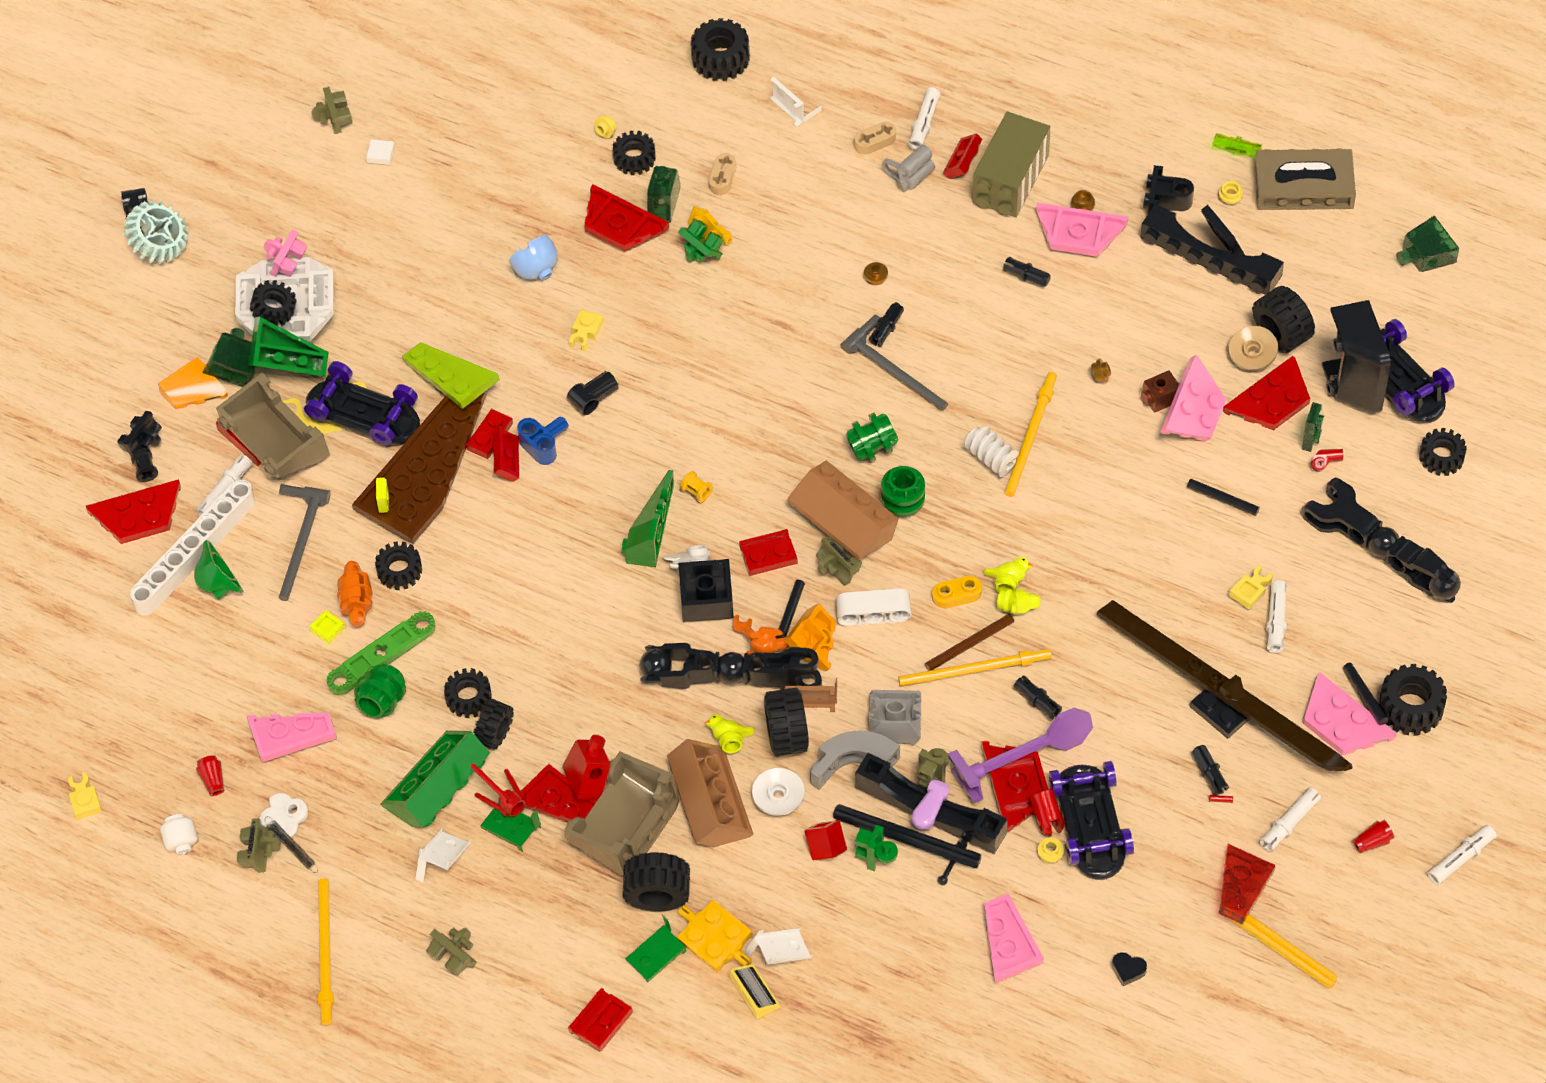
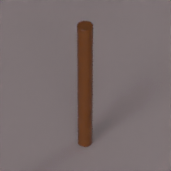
(969, 642)

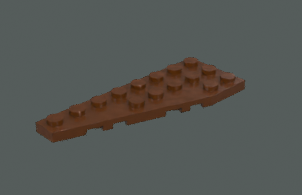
(422, 470)

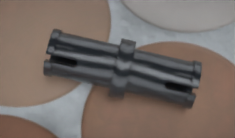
(1037, 697)

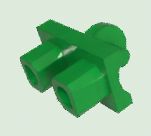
(708, 246)
(872, 847)

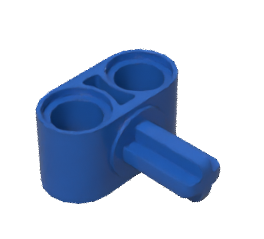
(540, 438)

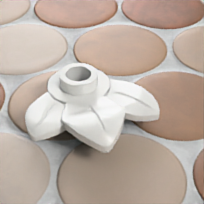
(694, 553)
(281, 810)

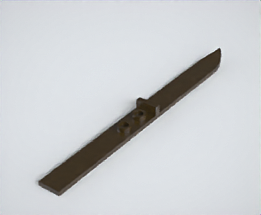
(1226, 689)

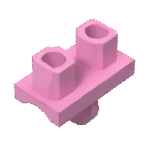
(282, 262)

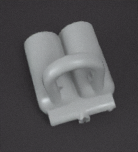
(912, 169)

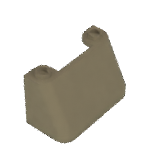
(271, 429)
(627, 813)

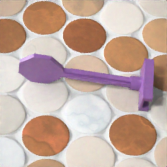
(1064, 733)

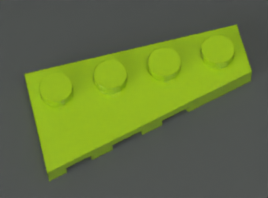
(450, 374)

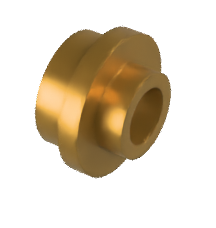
(1083, 200)
(875, 278)
(1101, 370)

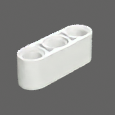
(873, 607)

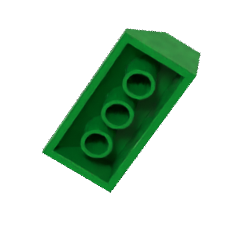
(436, 778)

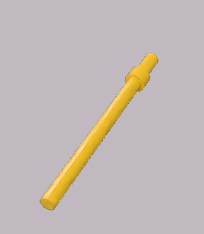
(1044, 396)
(1024, 658)
(325, 996)

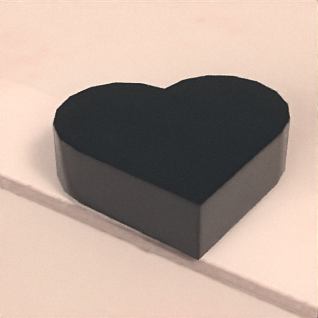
(1128, 968)

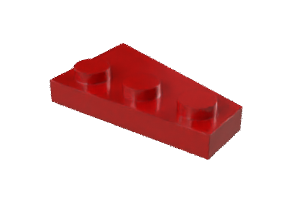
(553, 796)

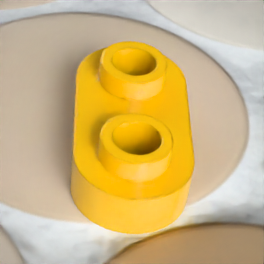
(958, 592)

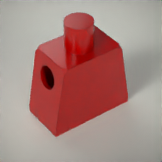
(587, 768)

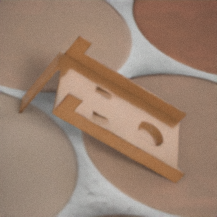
(818, 696)

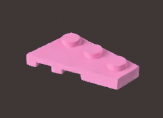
(285, 735)
(1009, 939)

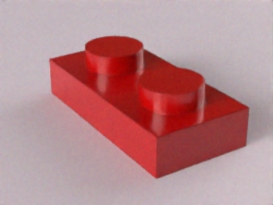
(962, 156)
(482, 439)
(506, 454)

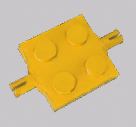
(715, 936)

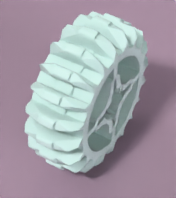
(153, 218)

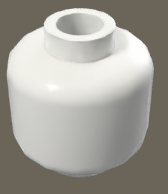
(178, 834)

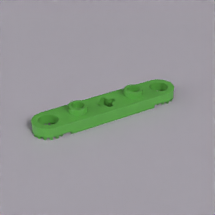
(394, 643)

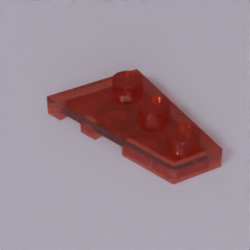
(1243, 883)

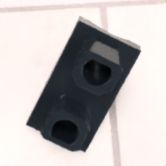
(143, 433)

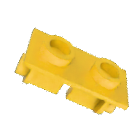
(711, 222)

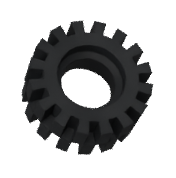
(634, 163)
(277, 293)
(1440, 463)
(402, 577)
(462, 681)
(494, 723)

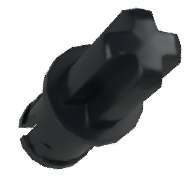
(1027, 272)
(886, 324)
(1210, 769)

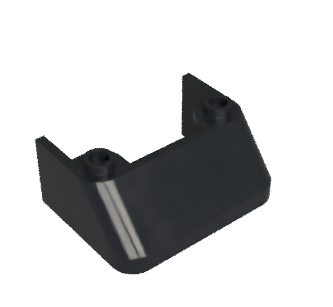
(1364, 364)

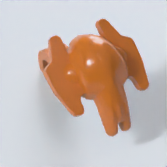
(762, 640)

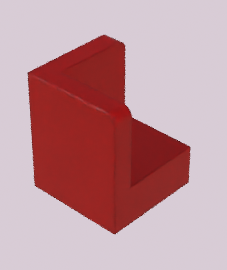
(825, 840)

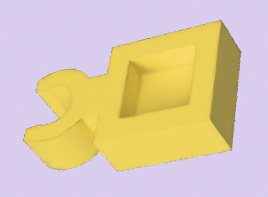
(585, 326)
(1250, 590)
(84, 798)

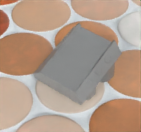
(896, 715)

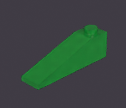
(648, 529)

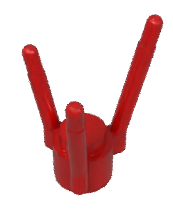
(510, 801)

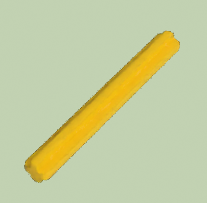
(1289, 951)

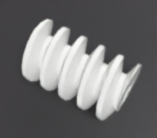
(991, 450)

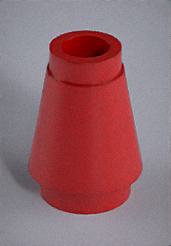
(210, 772)
(1374, 836)

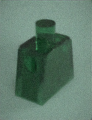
(664, 185)
(1428, 247)
(231, 358)

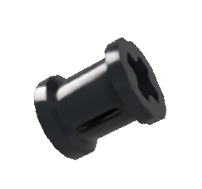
(143, 462)

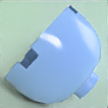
(536, 259)

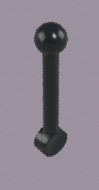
(942, 880)

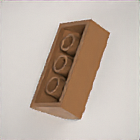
(843, 510)
(709, 793)

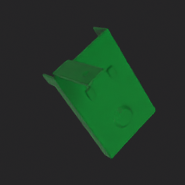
(511, 829)
(656, 952)

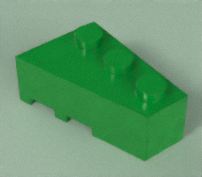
(283, 351)

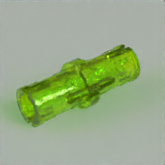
(1236, 145)

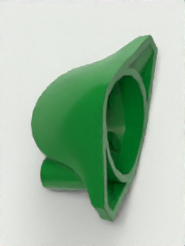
(214, 574)

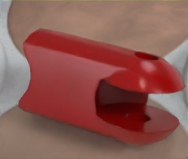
(1047, 811)

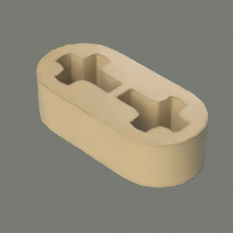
(875, 137)
(727, 174)

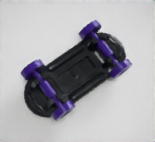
(1409, 385)
(361, 409)
(1091, 820)

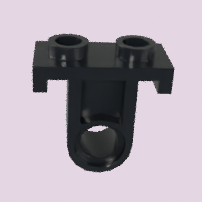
(1168, 191)

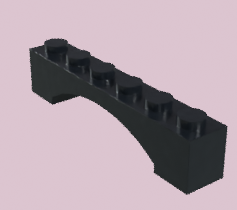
(1256, 272)
(976, 826)

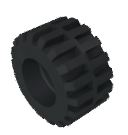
(720, 63)
(1285, 316)
(1416, 682)
(786, 721)
(656, 881)

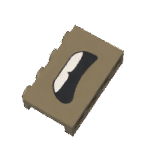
(1305, 179)

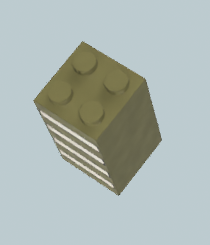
(1011, 164)

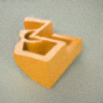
(190, 386)
(814, 632)

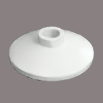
(778, 782)

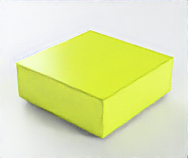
(382, 495)
(327, 627)

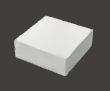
(380, 152)

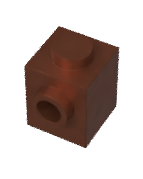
(1159, 391)

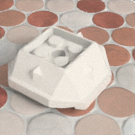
(313, 291)

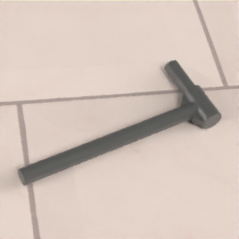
(857, 342)
(313, 497)

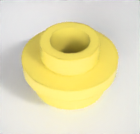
(605, 126)
(1230, 192)
(1050, 856)

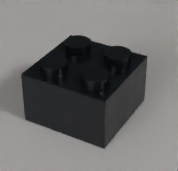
(706, 590)

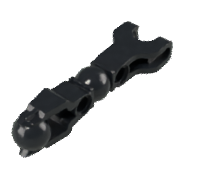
(1418, 565)
(776, 668)

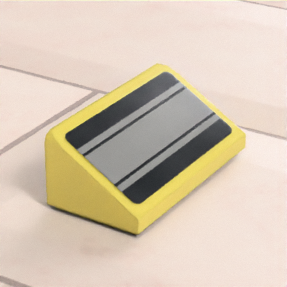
(754, 990)

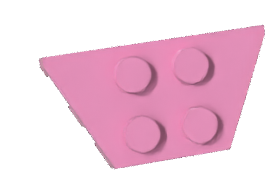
(1079, 229)
(1195, 404)
(1342, 719)

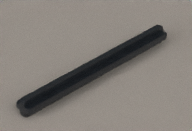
(908, 836)

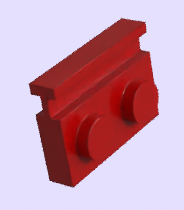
(768, 552)
(600, 1019)

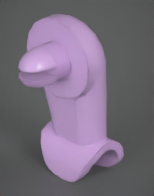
(927, 810)

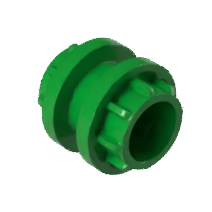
(872, 437)
(903, 490)
(380, 691)

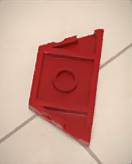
(620, 221)
(1273, 397)
(138, 513)
(1015, 783)

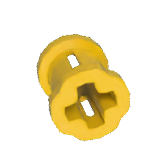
(696, 486)

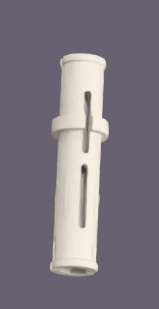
(921, 126)
(230, 475)
(1276, 625)
(1283, 827)
(1470, 848)

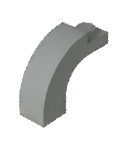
(851, 749)

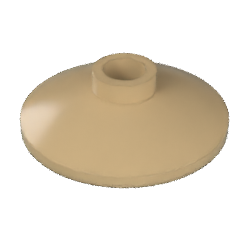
(1251, 339)

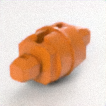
(354, 593)

